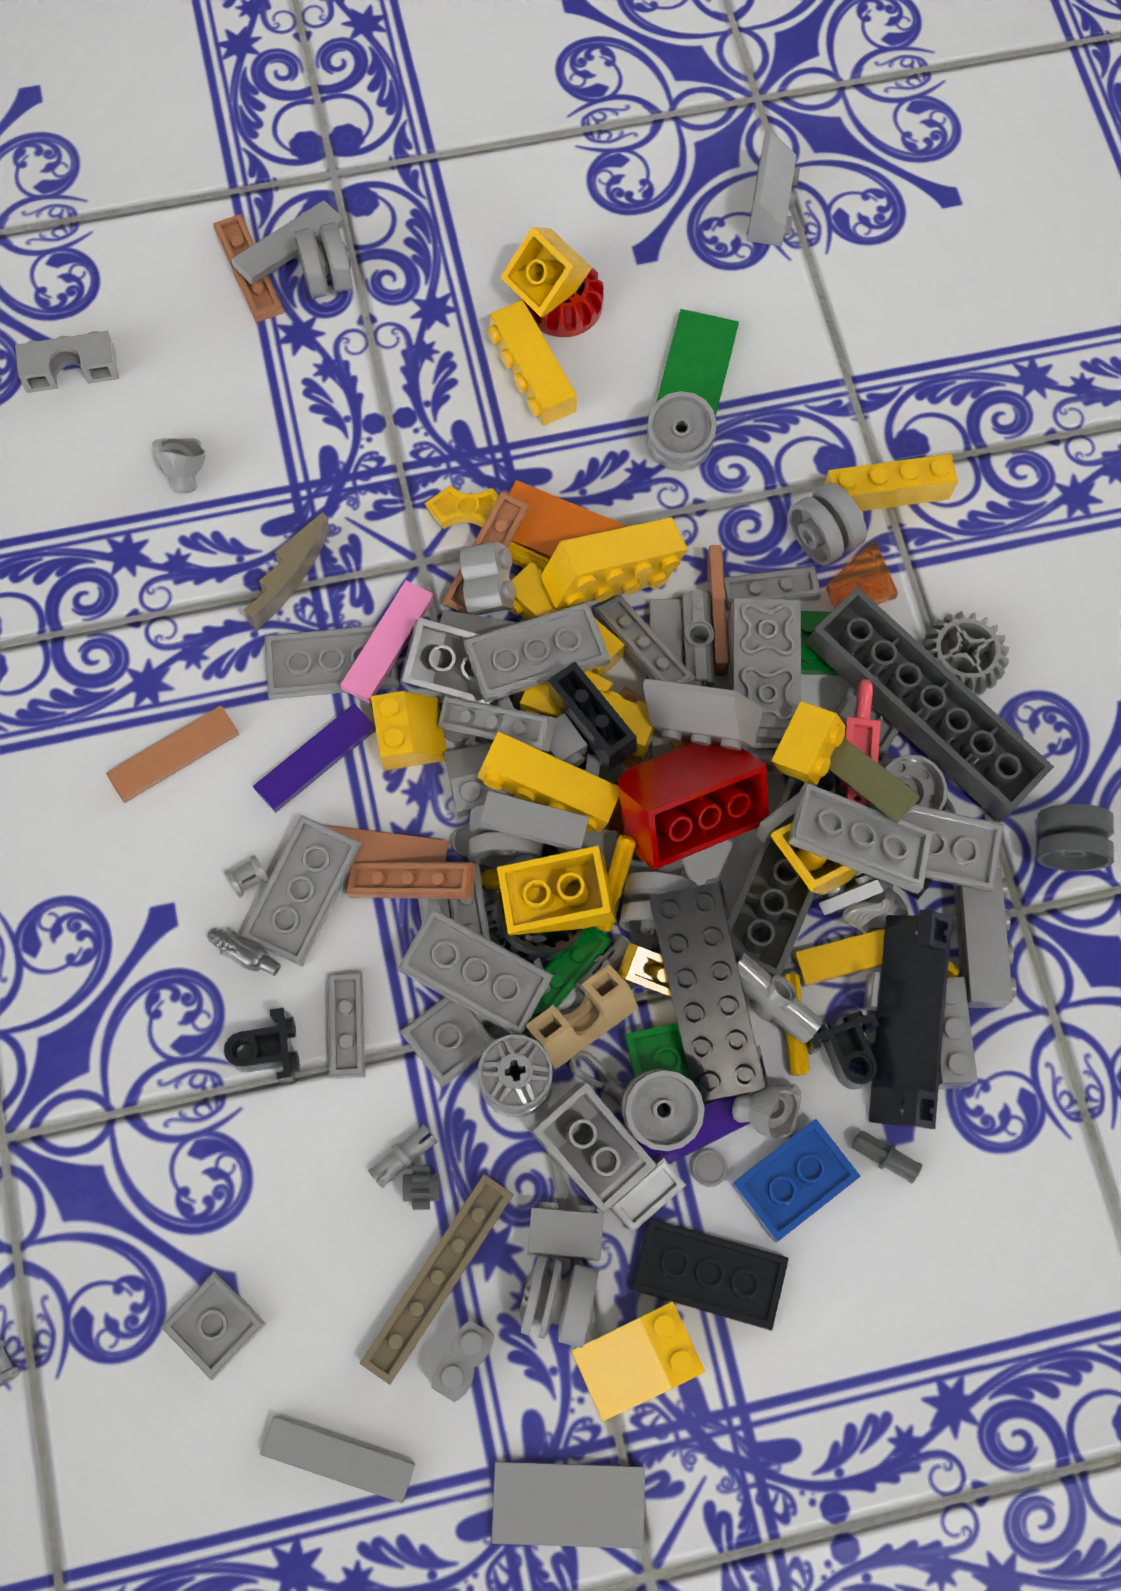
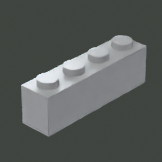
(984, 945)

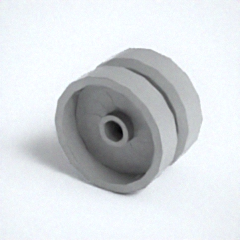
(324, 260)
(686, 413)
(827, 524)
(496, 848)
(639, 887)
(676, 1125)

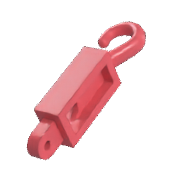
(862, 732)

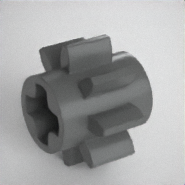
(421, 1187)

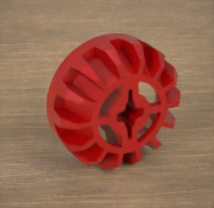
(576, 313)

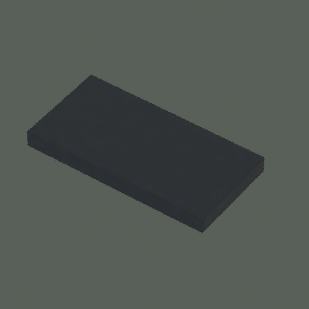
(710, 1274)

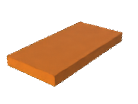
(554, 520)

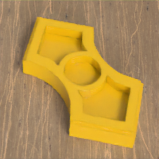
(455, 507)

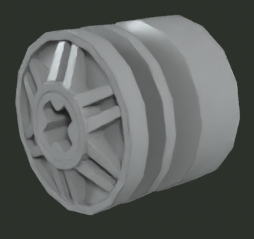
(922, 777)
(509, 1096)
(559, 1301)

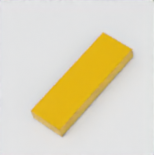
(840, 958)

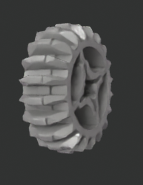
(970, 639)

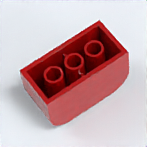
(691, 801)

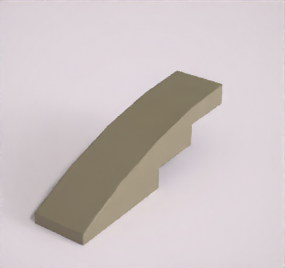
(294, 563)

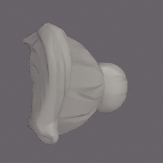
(181, 461)
(873, 910)
(770, 1110)

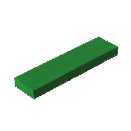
(570, 968)

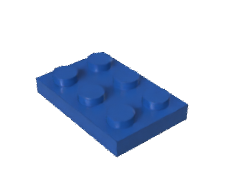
(796, 1180)

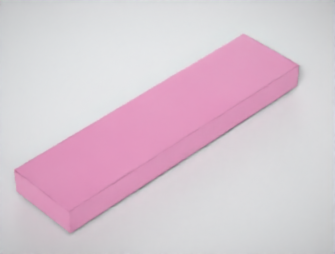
(387, 641)

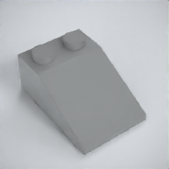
(439, 661)
(591, 1146)

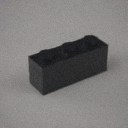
(592, 716)

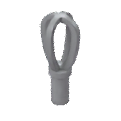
(610, 1085)

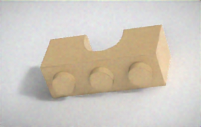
(605, 1005)

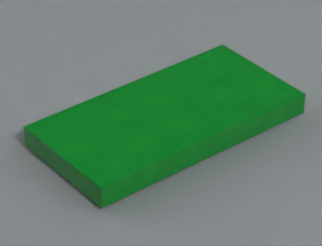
(699, 356)

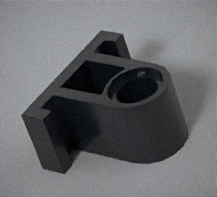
(848, 1044)
(270, 1048)

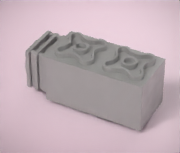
(766, 666)

